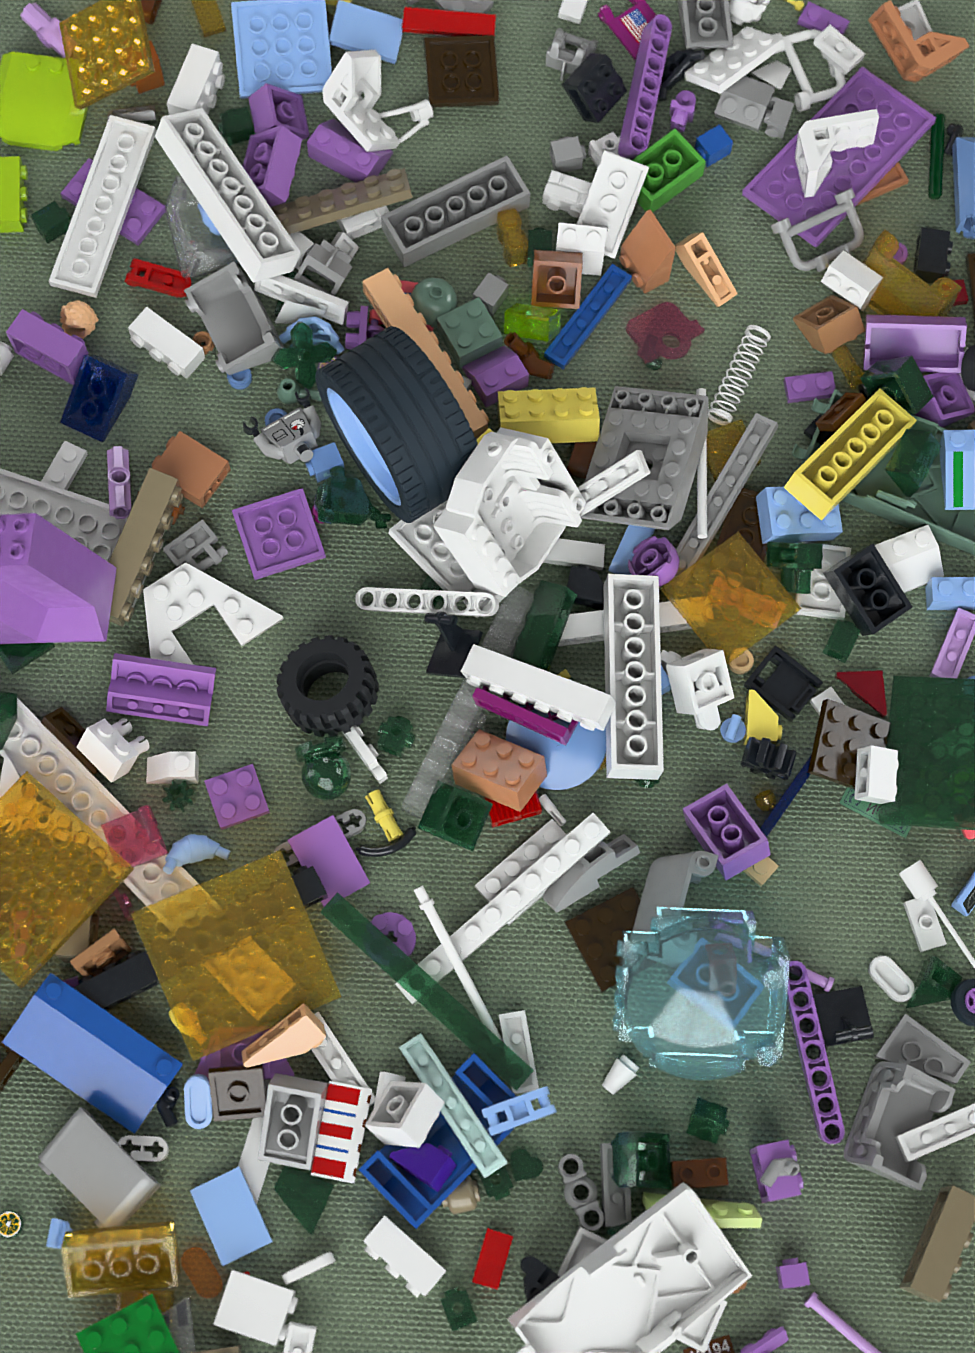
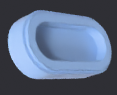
(198, 1101)

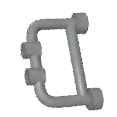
(822, 261)

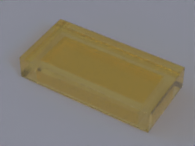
(208, 17)

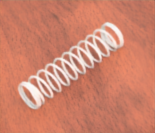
(722, 413)

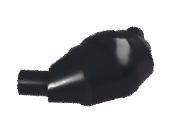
(675, 69)

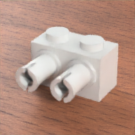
(109, 750)

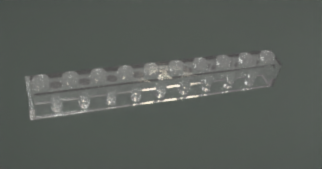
(463, 713)

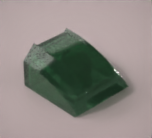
(641, 1160)

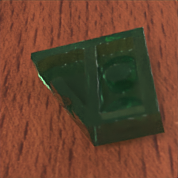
(303, 1195)

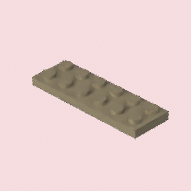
(344, 201)

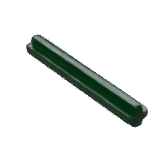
(936, 157)

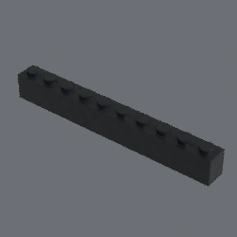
(137, 973)

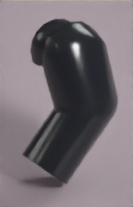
(166, 1105)

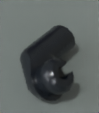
(953, 131)

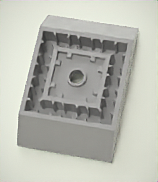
(670, 434)

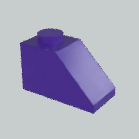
(426, 1164)

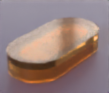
(202, 1272)

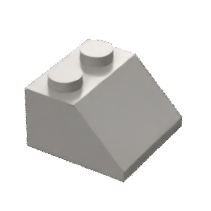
(745, 103)

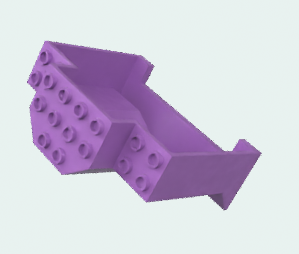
(50, 584)

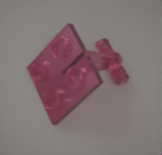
(136, 837)

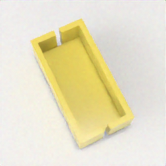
(551, 413)

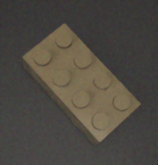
(941, 1245)

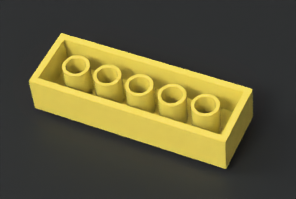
(849, 454)

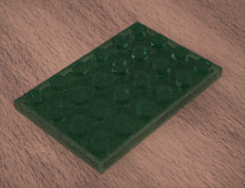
(936, 753)

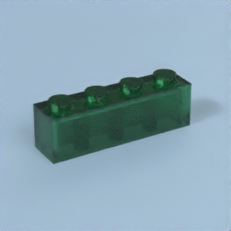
(544, 625)

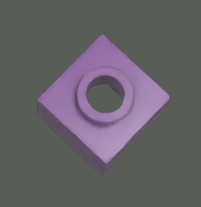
(792, 1274)

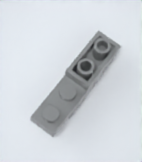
(583, 876)

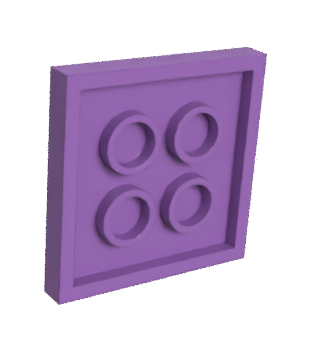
(278, 534)

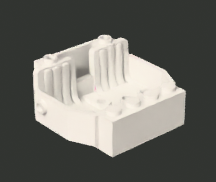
(508, 509)

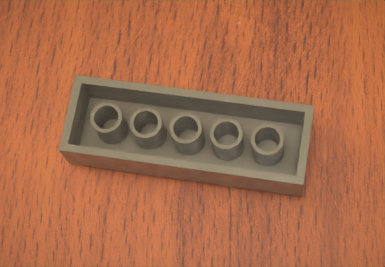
(141, 540)

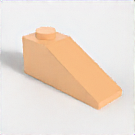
(705, 268)
(288, 1038)

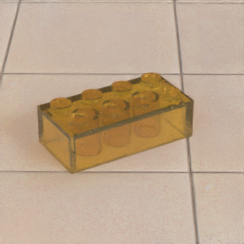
(121, 1259)

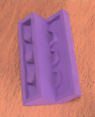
(160, 689)

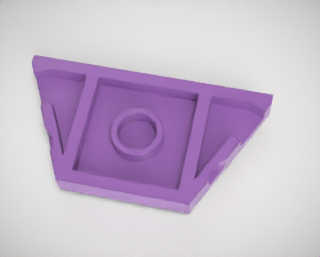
(232, 1056)

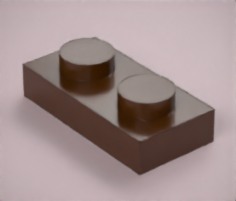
(840, 412)

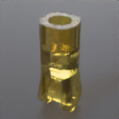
(847, 365)

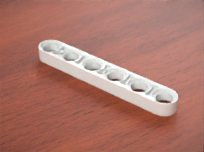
(426, 604)

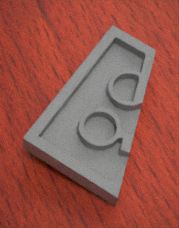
(924, 1051)

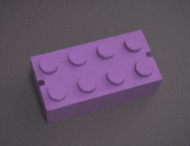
(926, 338)

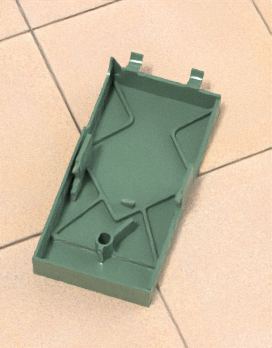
(883, 498)

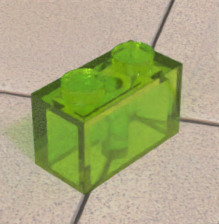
(532, 322)

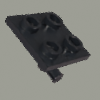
(452, 645)
(843, 1016)

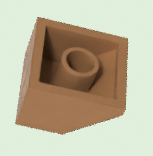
(830, 324)

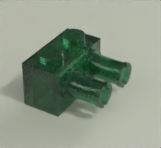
(795, 559)

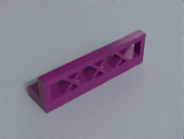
(524, 716)

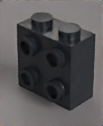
(594, 87)

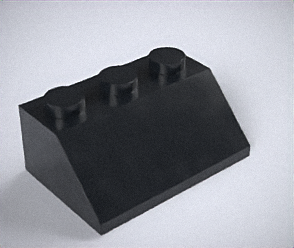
(868, 590)

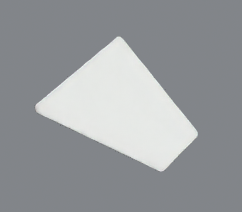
(774, 73)
(293, 311)

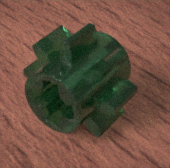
(180, 802)

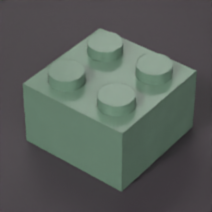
(469, 332)

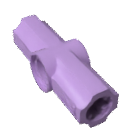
(45, 27)
(119, 482)

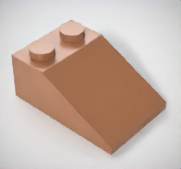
(648, 253)

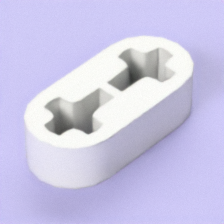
(145, 1141)

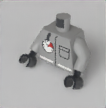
(291, 435)

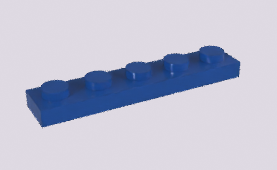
(587, 316)

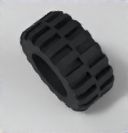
(311, 663)

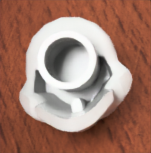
(747, 10)

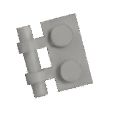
(193, 543)

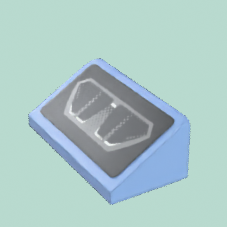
(965, 899)

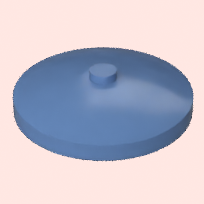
(567, 764)

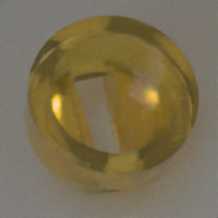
(765, 800)

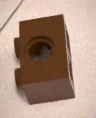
(699, 1173)

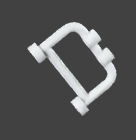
(804, 99)

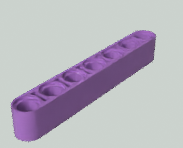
(645, 87)
(821, 1063)

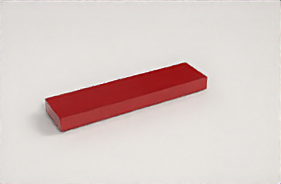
(447, 22)

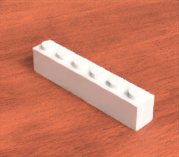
(538, 687)

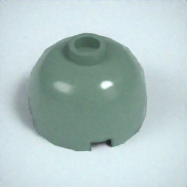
(433, 298)

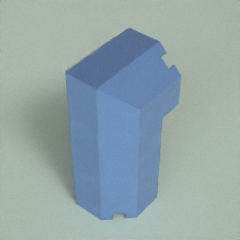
(964, 185)

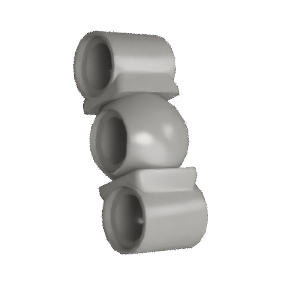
(590, 1202)

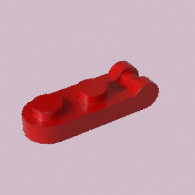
(157, 278)

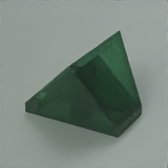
(934, 983)

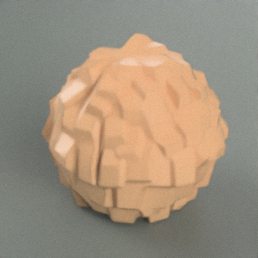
(78, 319)

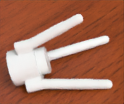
(419, 112)

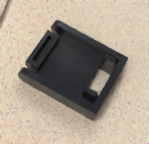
(787, 686)

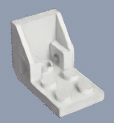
(353, 75)
(830, 134)

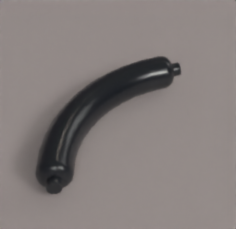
(390, 848)

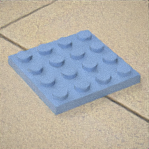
(281, 45)

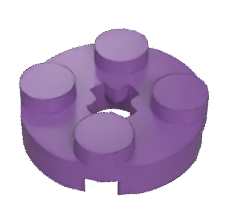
(401, 929)

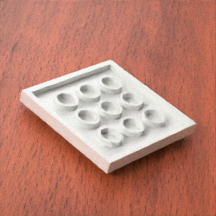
(430, 552)

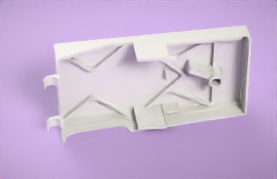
(637, 1286)

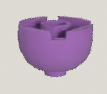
(655, 558)

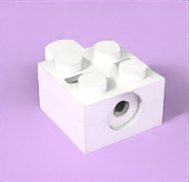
(700, 685)

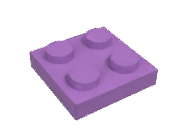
(236, 796)

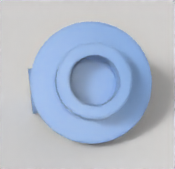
(733, 729)
(56, 1233)

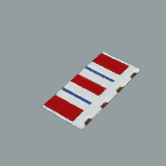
(341, 1132)

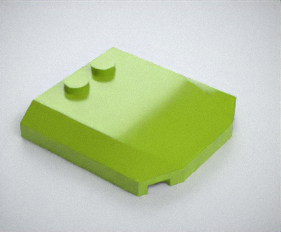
(38, 103)

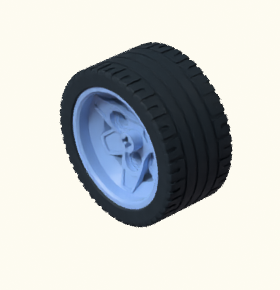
(397, 421)

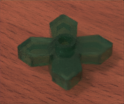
(303, 354)

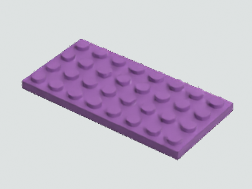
(899, 127)

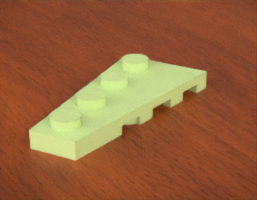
(723, 1213)

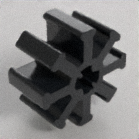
(768, 758)

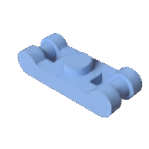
(518, 1110)

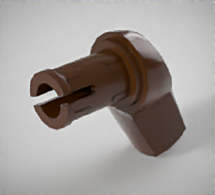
(529, 357)

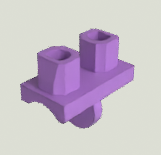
(682, 110)
(359, 320)

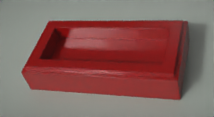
(492, 1259)

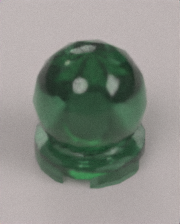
(325, 770)

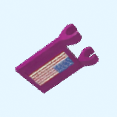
(628, 25)

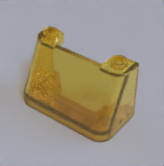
(902, 290)

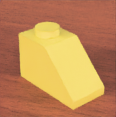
(760, 719)

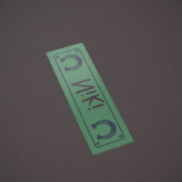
(870, 811)

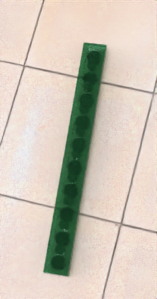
(427, 991)

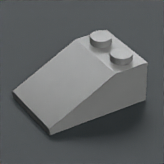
(705, 23)
(292, 1121)

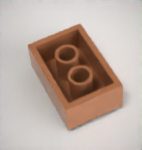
(499, 770)

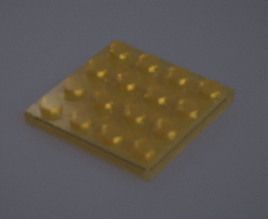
(105, 49)
(731, 598)

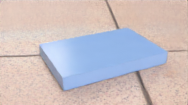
(366, 29)
(231, 1216)

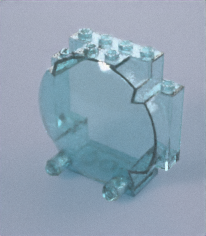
(702, 992)

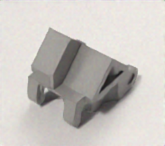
(565, 59)
(328, 263)

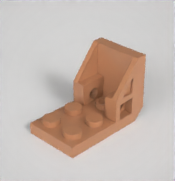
(913, 57)

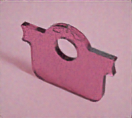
(658, 322)

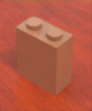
(194, 466)

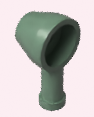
(288, 396)

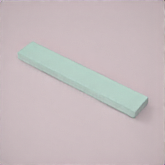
(456, 1108)

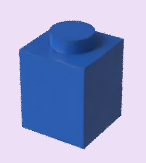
(713, 145)

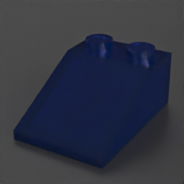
(98, 397)

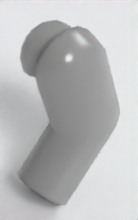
(779, 1167)

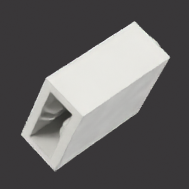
(256, 1308)

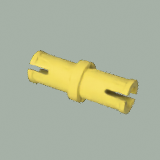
(384, 815)

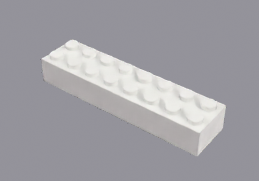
(227, 194)
(633, 676)

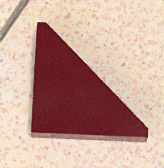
(867, 687)

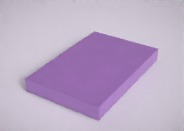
(331, 857)

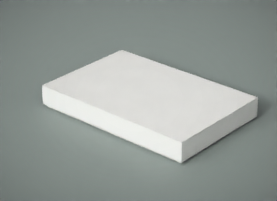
(823, 600)

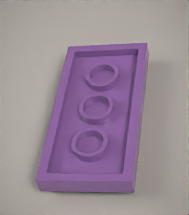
(142, 212)

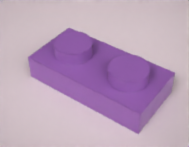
(819, 19)
(809, 386)

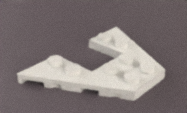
(186, 595)

